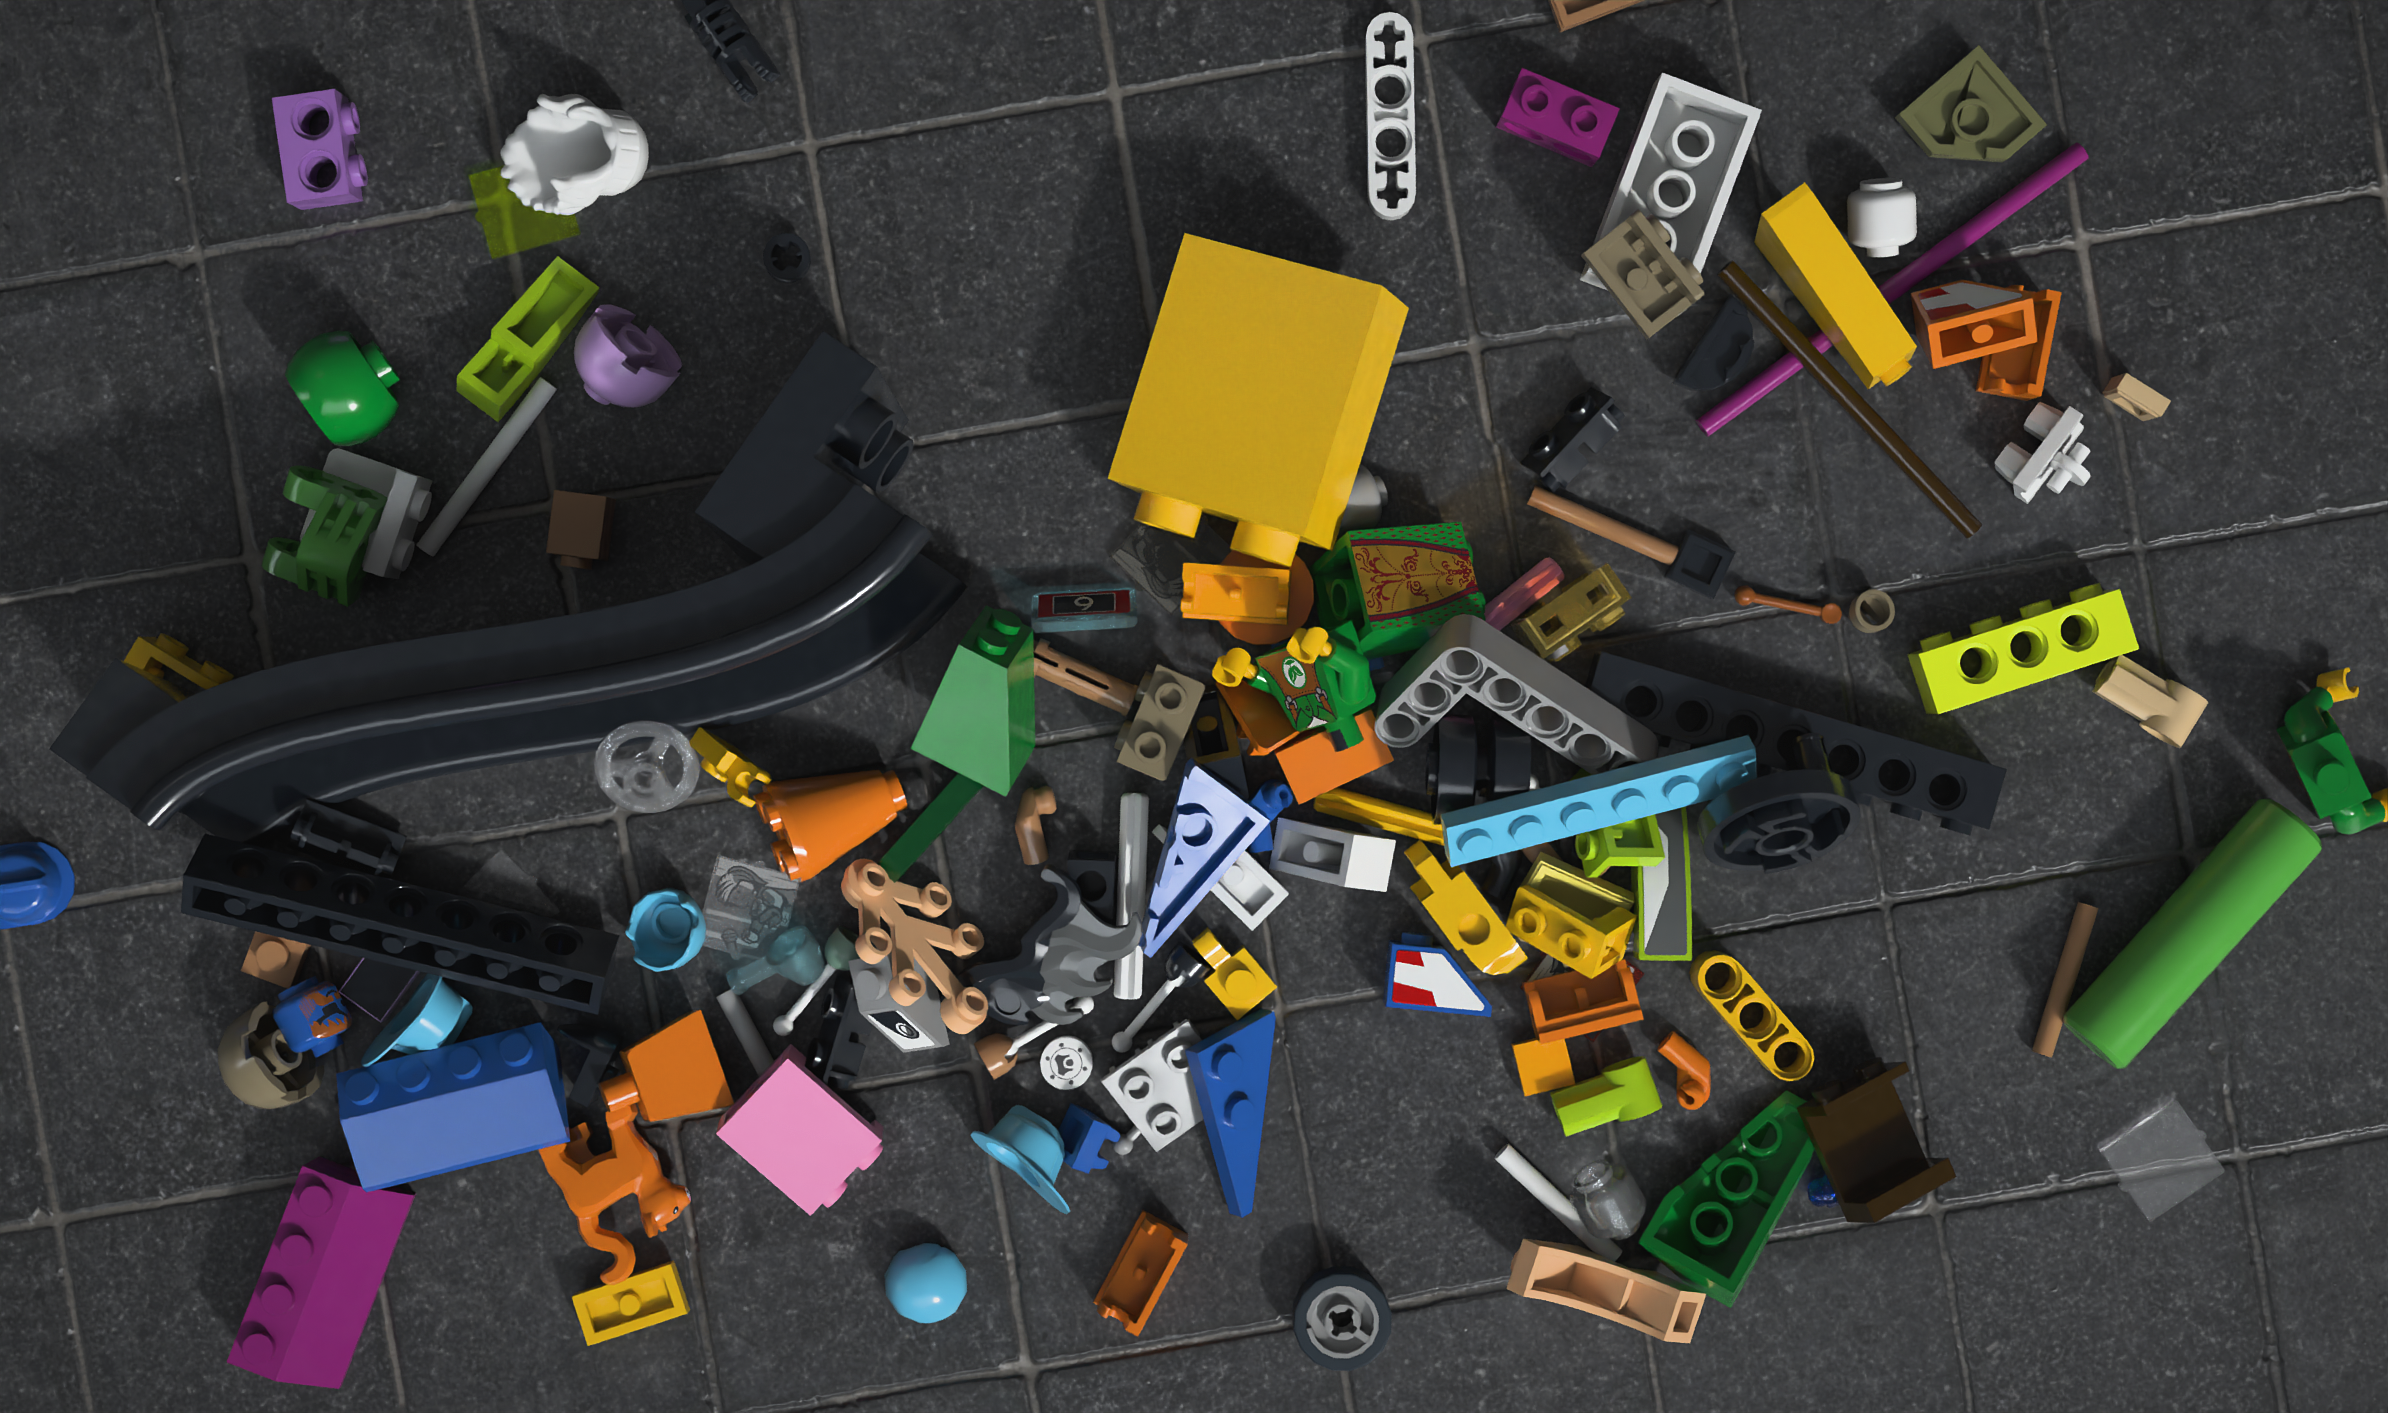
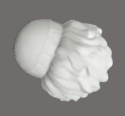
(573, 154)

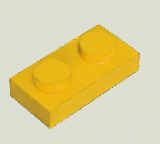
(631, 1304)

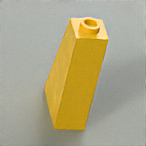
(1834, 287)

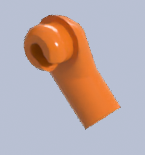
(1692, 1071)

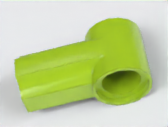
(1620, 1093)

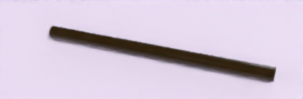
(1849, 399)

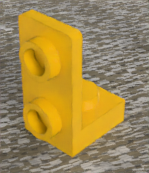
(153, 652)
(1569, 936)

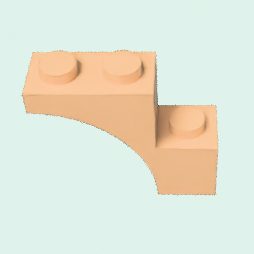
(1606, 1288)

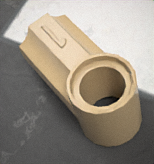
(2162, 706)

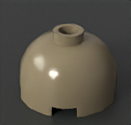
(262, 1066)

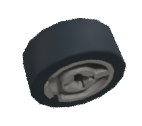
(1336, 1291)

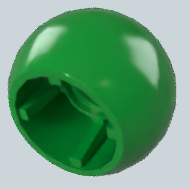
(344, 386)

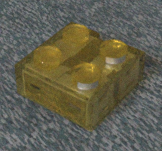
(1574, 612)

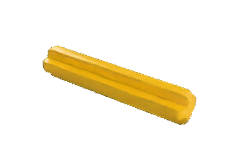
(1379, 814)

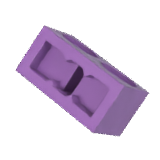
(306, 153)

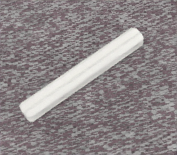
(1131, 887)

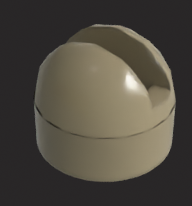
(1877, 606)

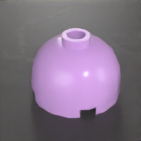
(622, 361)

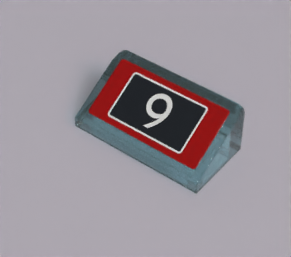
(1084, 610)

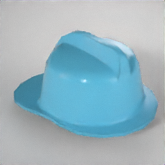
(425, 1023)
(1030, 1149)

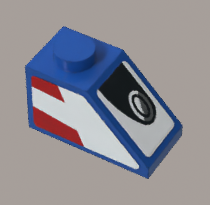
(1429, 979)

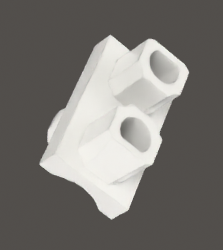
(2058, 433)

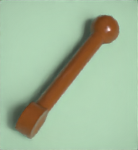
(1828, 613)

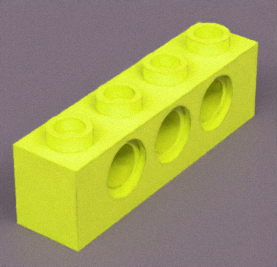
(2103, 635)

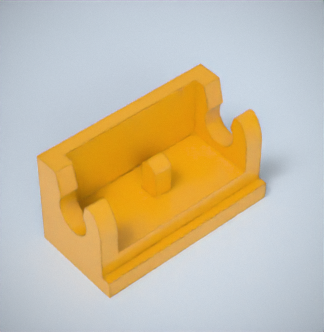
(1236, 593)

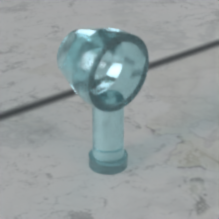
(791, 955)

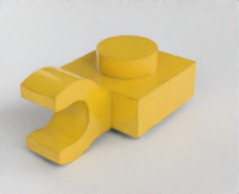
(729, 764)
(1236, 977)

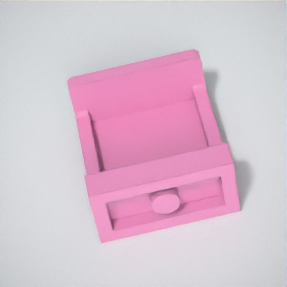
(800, 1133)

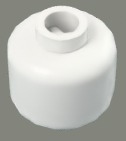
(1881, 216)

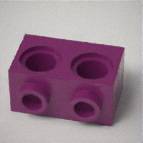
(1557, 117)

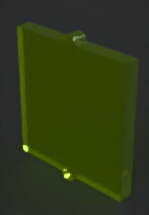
(509, 223)

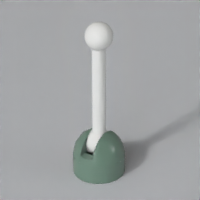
(837, 951)

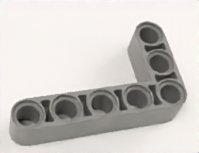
(1517, 685)

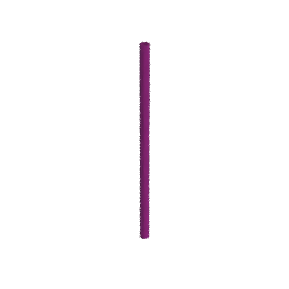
(1903, 280)

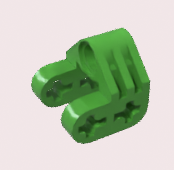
(335, 540)

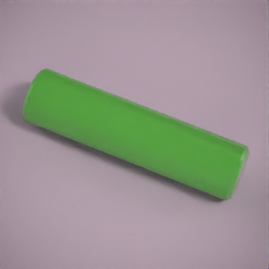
(2192, 932)

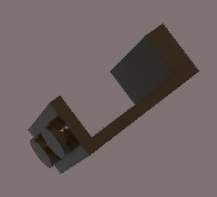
(1870, 1143)

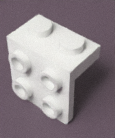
(406, 505)

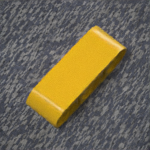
(1770, 1032)

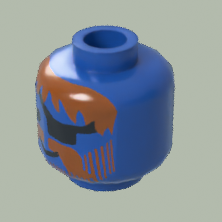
(312, 1017)

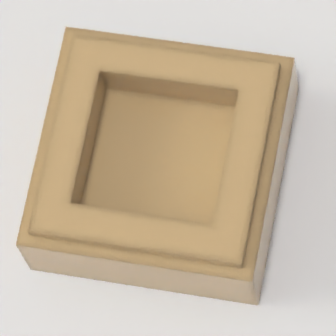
(2135, 397)

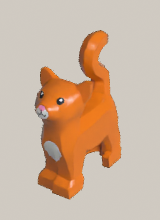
(601, 1180)

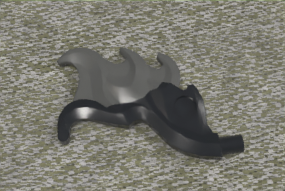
(1054, 961)

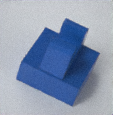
(1083, 1138)

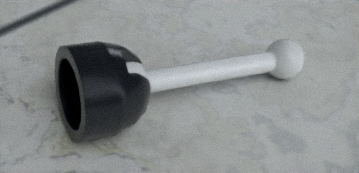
(1182, 969)

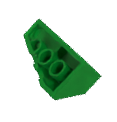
(1727, 1210)

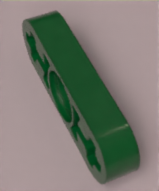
(929, 826)

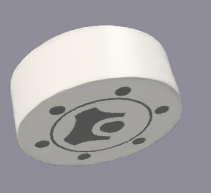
(1066, 1062)

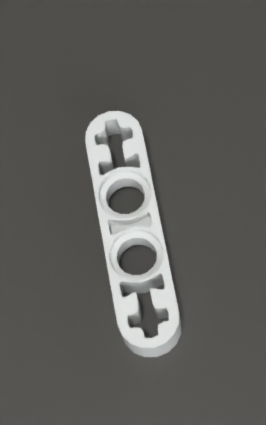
(1385, 116)

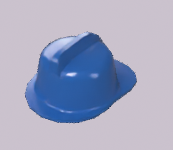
(33, 883)

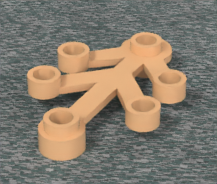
(876, 895)

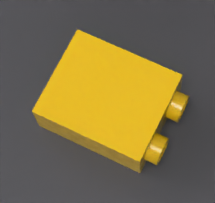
(1256, 398)

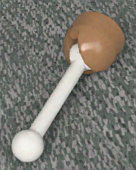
(1001, 1052)

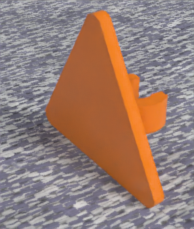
(1259, 718)

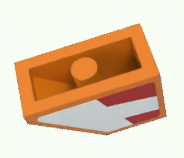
(1971, 321)

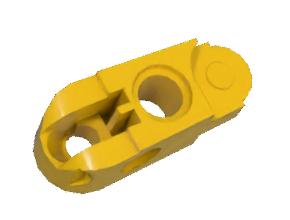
(1463, 913)

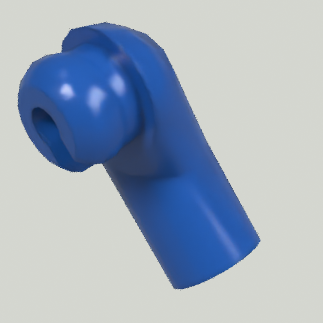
(1271, 798)

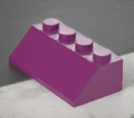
(320, 1277)

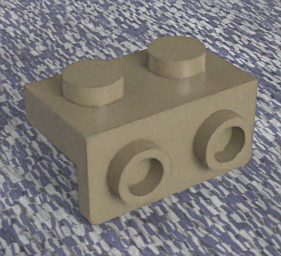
(1644, 272)
(1160, 723)

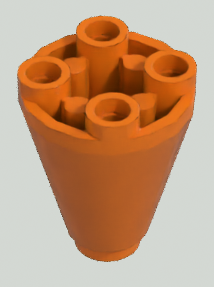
(826, 816)

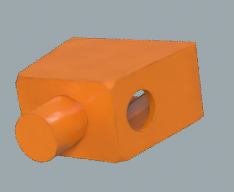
(670, 1072)

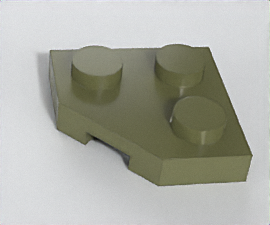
(1971, 114)

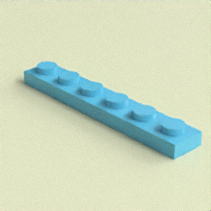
(1597, 801)

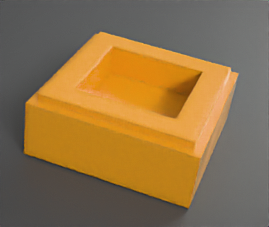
(1542, 1065)

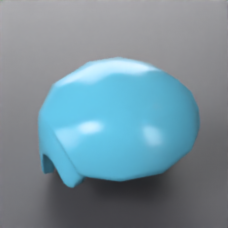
(666, 929)
(926, 1283)

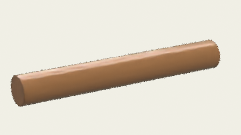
(1602, 525)
(2065, 979)

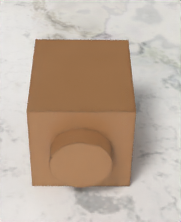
(580, 528)

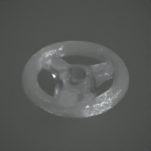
(645, 791)

